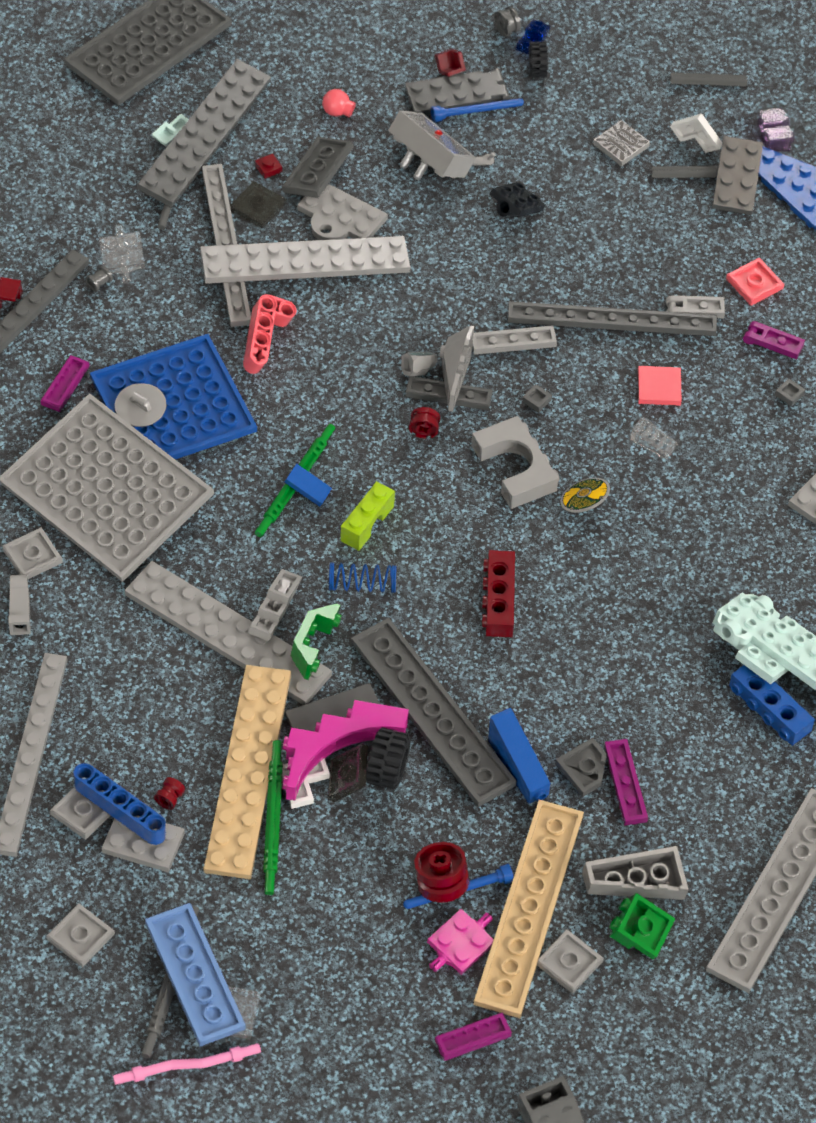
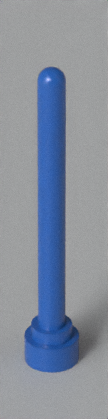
(439, 113)
(501, 875)

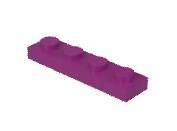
(625, 782)

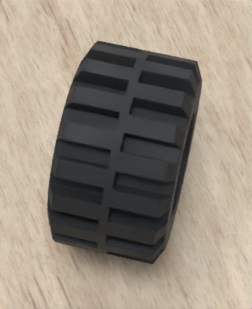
(388, 758)

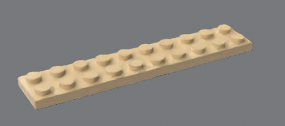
(246, 772)
(528, 909)

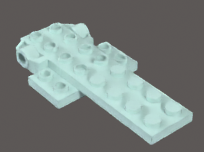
(765, 641)

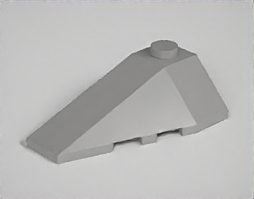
(455, 362)

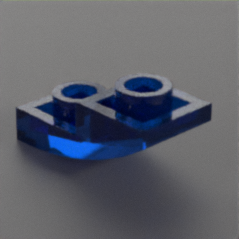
(534, 32)

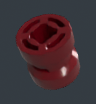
(169, 793)

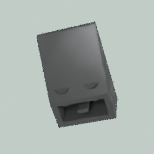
(550, 1103)

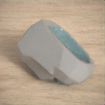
(418, 363)

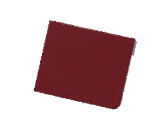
(450, 62)
(10, 290)

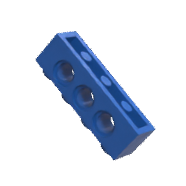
(784, 706)

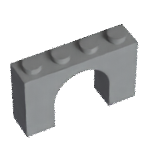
(514, 437)

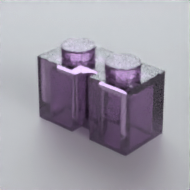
(775, 130)

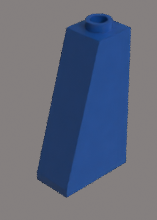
(518, 756)

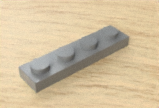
(514, 340)

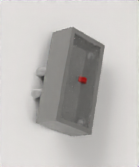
(431, 145)

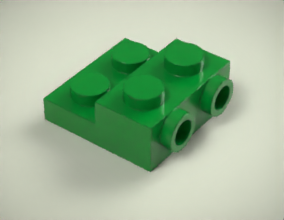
(641, 925)

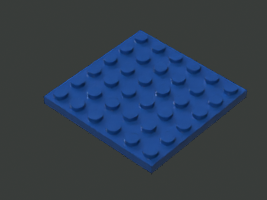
(198, 391)

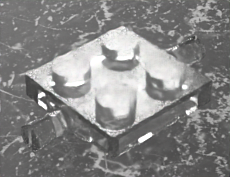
(122, 252)

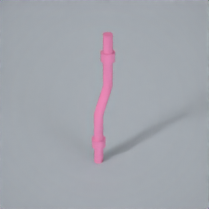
(139, 1073)

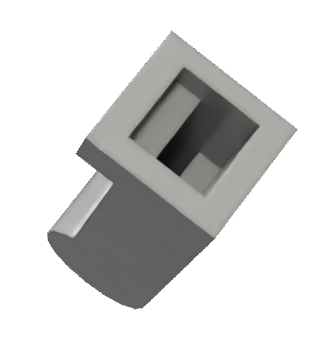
(19, 605)

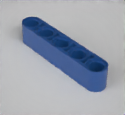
(125, 812)

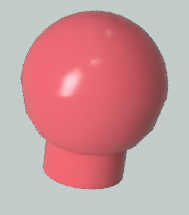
(337, 103)

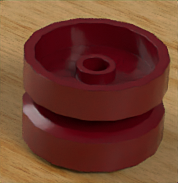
(441, 872)

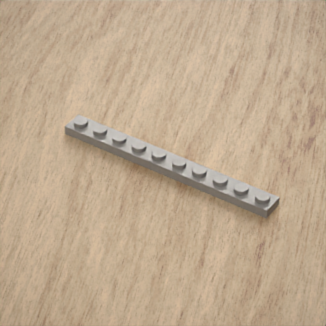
(224, 234)
(31, 753)

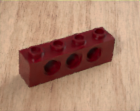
(497, 564)

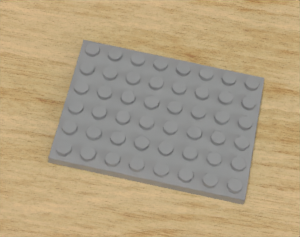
(106, 487)

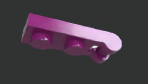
(773, 339)

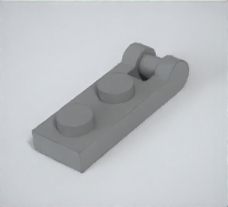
(696, 305)

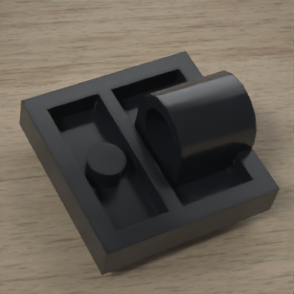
(516, 200)

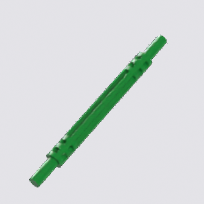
(286, 492)
(273, 817)

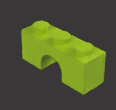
(374, 505)

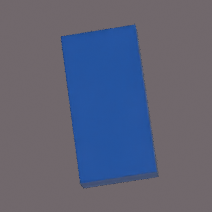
(308, 485)

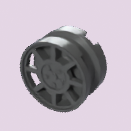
(507, 21)

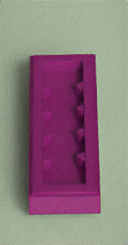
(65, 383)
(473, 1036)

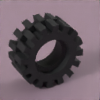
(538, 59)

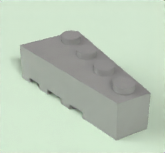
(647, 873)

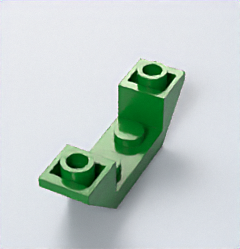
(318, 619)

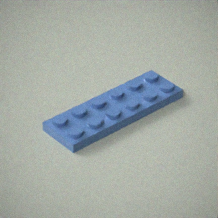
(195, 974)

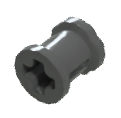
(99, 278)

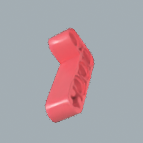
(268, 317)

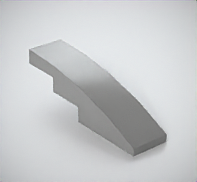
(275, 605)

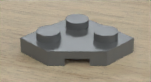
(584, 766)

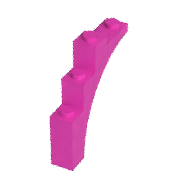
(308, 748)

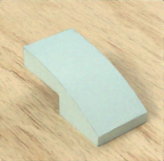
(167, 131)

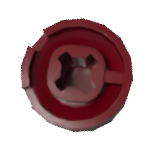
(424, 422)

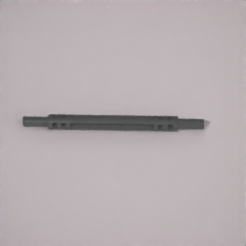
(160, 1012)

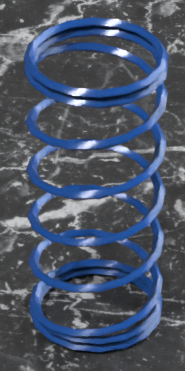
(392, 574)

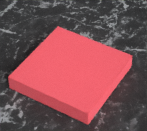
(755, 281)
(659, 385)

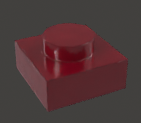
(268, 166)

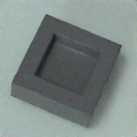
(790, 392)
(537, 398)

